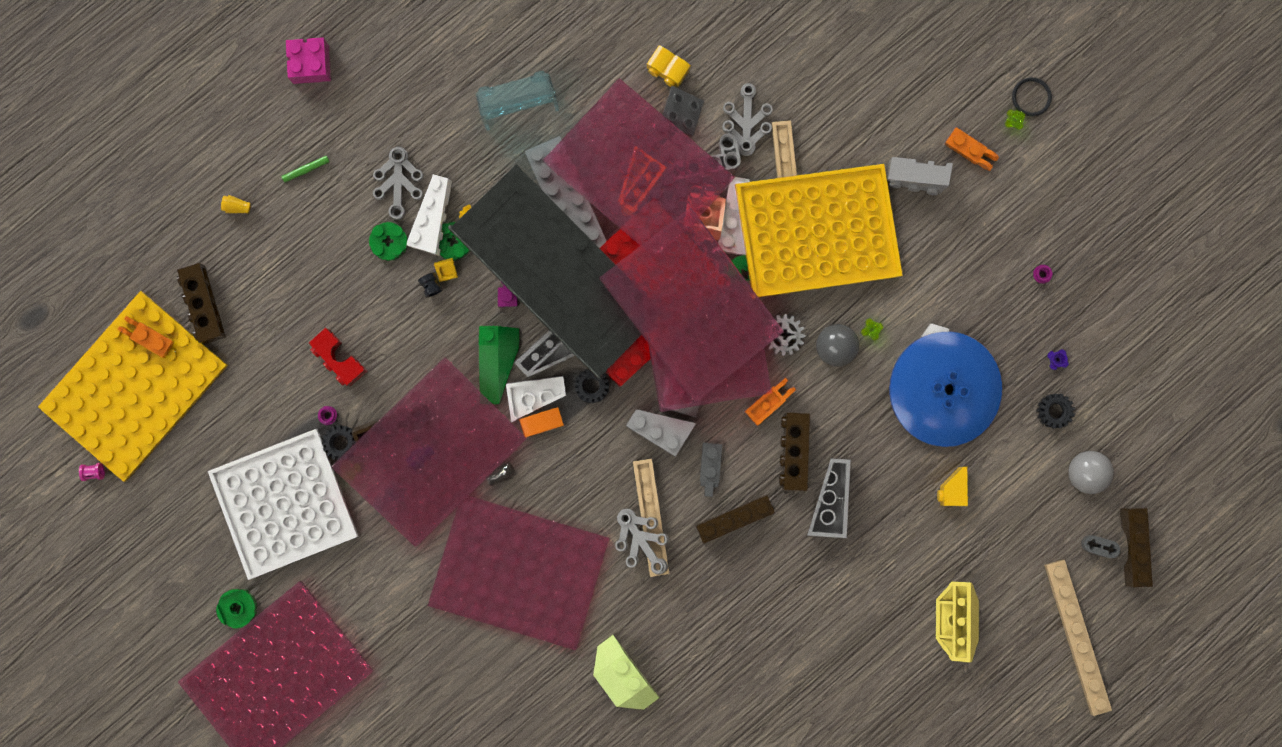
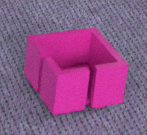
(308, 61)

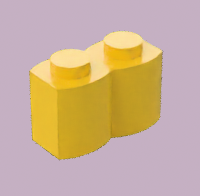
(668, 66)

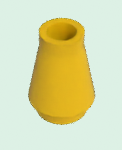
(234, 205)

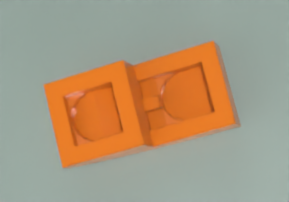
(541, 422)

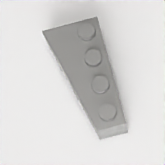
(832, 505)

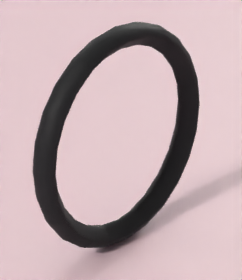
(1034, 80)

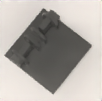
(683, 110)

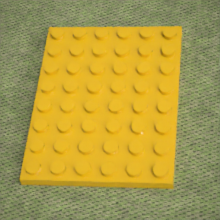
(818, 230)
(128, 398)

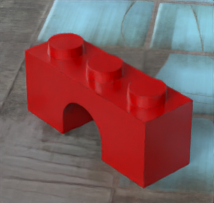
(325, 346)

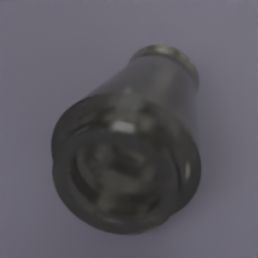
(502, 473)

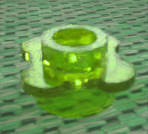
(1015, 114)
(872, 324)

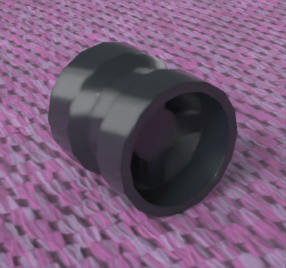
(430, 284)

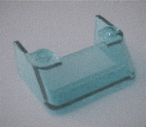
(515, 96)

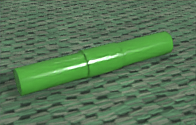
(305, 169)

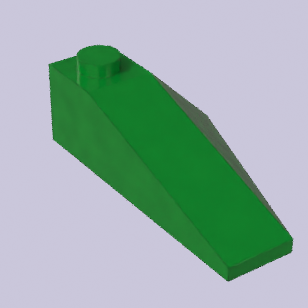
(496, 358)

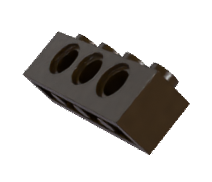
(214, 330)
(800, 481)

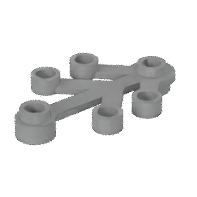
(747, 122)
(397, 180)
(639, 539)

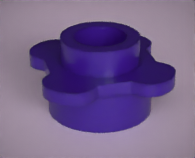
(1061, 354)

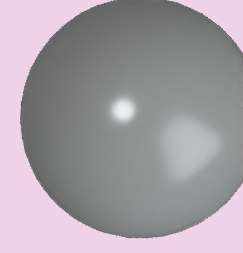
(1091, 472)

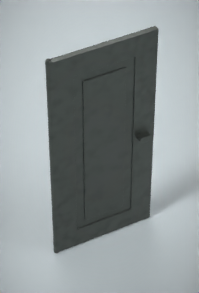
(548, 268)

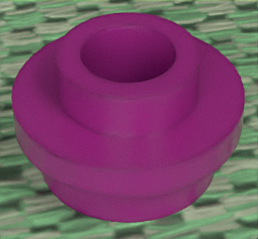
(1048, 274)
(321, 415)

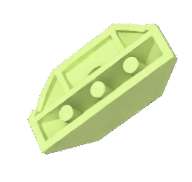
(622, 677)

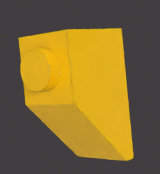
(955, 489)

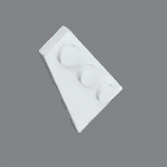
(533, 394)

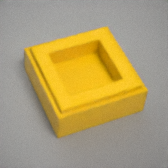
(445, 269)

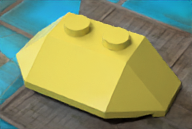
(958, 621)

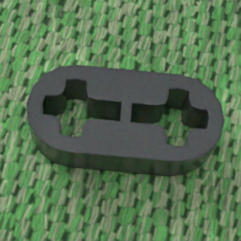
(1102, 542)

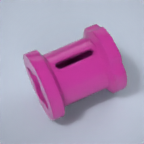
(91, 472)

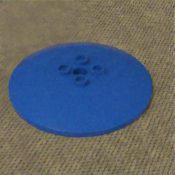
(920, 385)

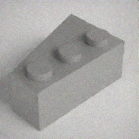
(918, 175)
(543, 354)
(661, 430)

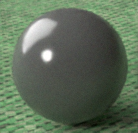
(837, 345)

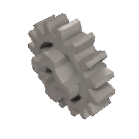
(793, 335)

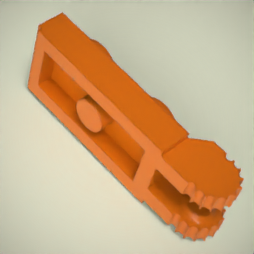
(970, 148)
(147, 337)
(768, 403)

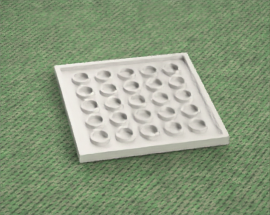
(283, 504)

